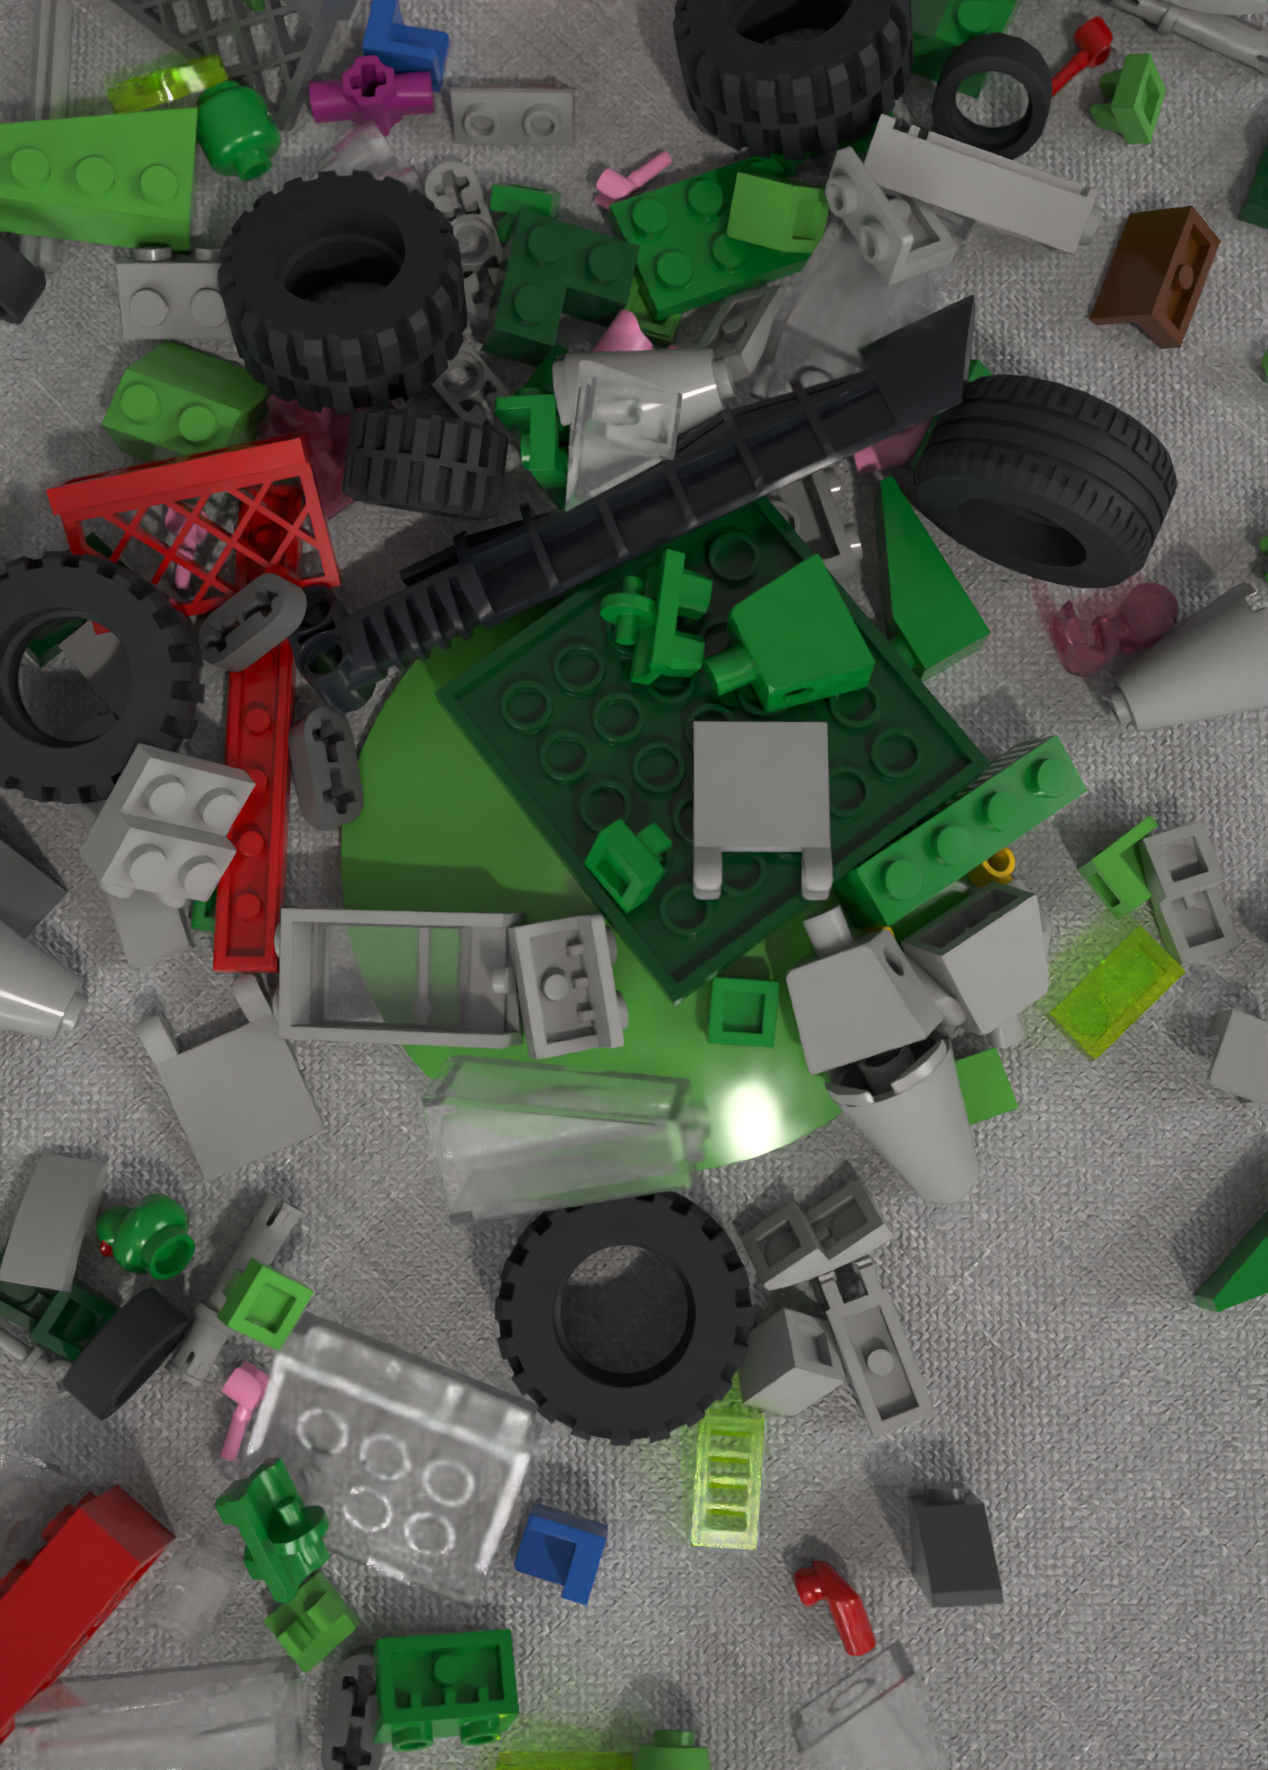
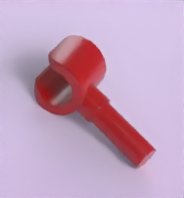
(1094, 47)

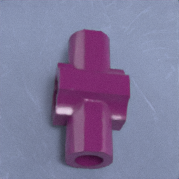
(372, 92)

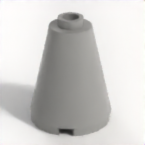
(691, 372)
(1198, 670)
(36, 990)
(913, 1114)

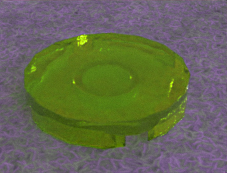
(167, 84)

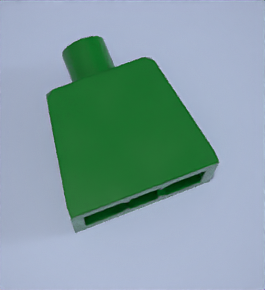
(792, 642)

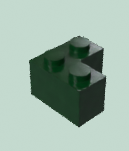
(549, 272)

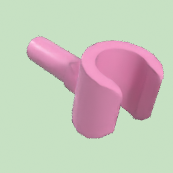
(617, 188)
(174, 524)
(246, 1388)

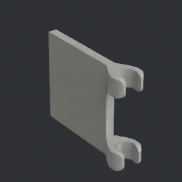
(761, 793)
(238, 1091)

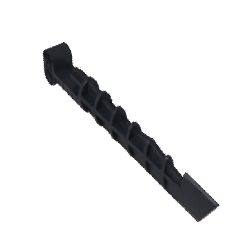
(713, 473)

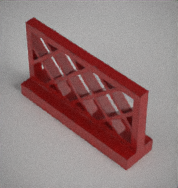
(194, 476)

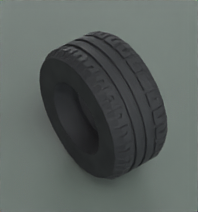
(1046, 481)

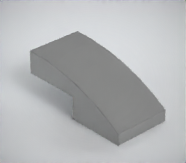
(1185, 895)
(52, 1222)
(803, 1246)

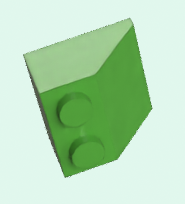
(183, 404)

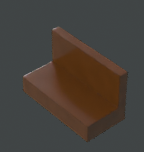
(1158, 273)

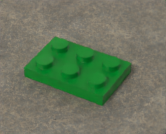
(685, 242)

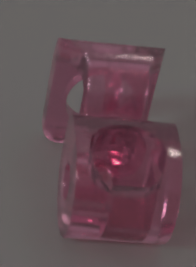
(1134, 626)

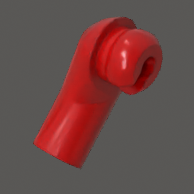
(845, 1604)

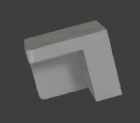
(1240, 1056)
(790, 1363)

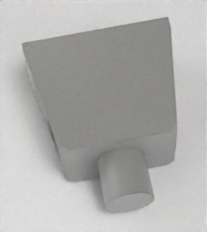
(855, 994)

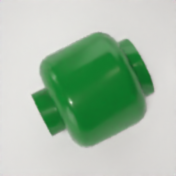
(236, 131)

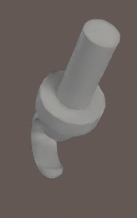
(32, 1358)

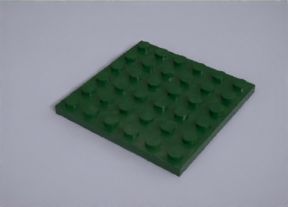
(593, 747)

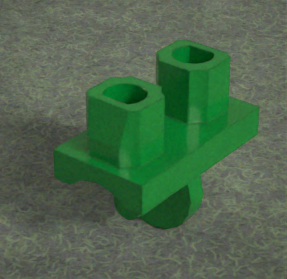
(648, 618)
(277, 1528)

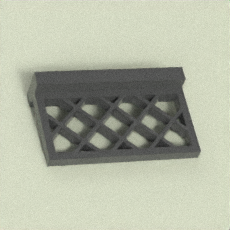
(321, 13)

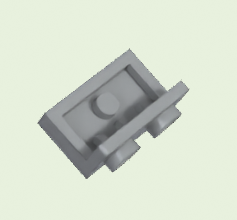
(892, 229)
(172, 295)
(568, 985)

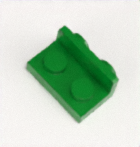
(537, 428)
(444, 1688)

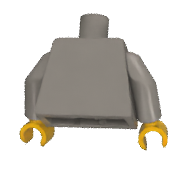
(985, 954)

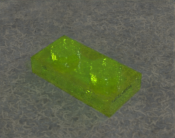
(1114, 993)

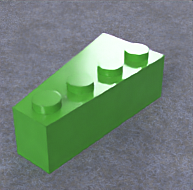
(102, 178)

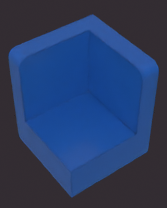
(404, 46)
(562, 1550)

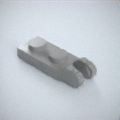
(876, 1352)

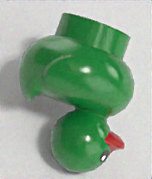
(147, 1237)

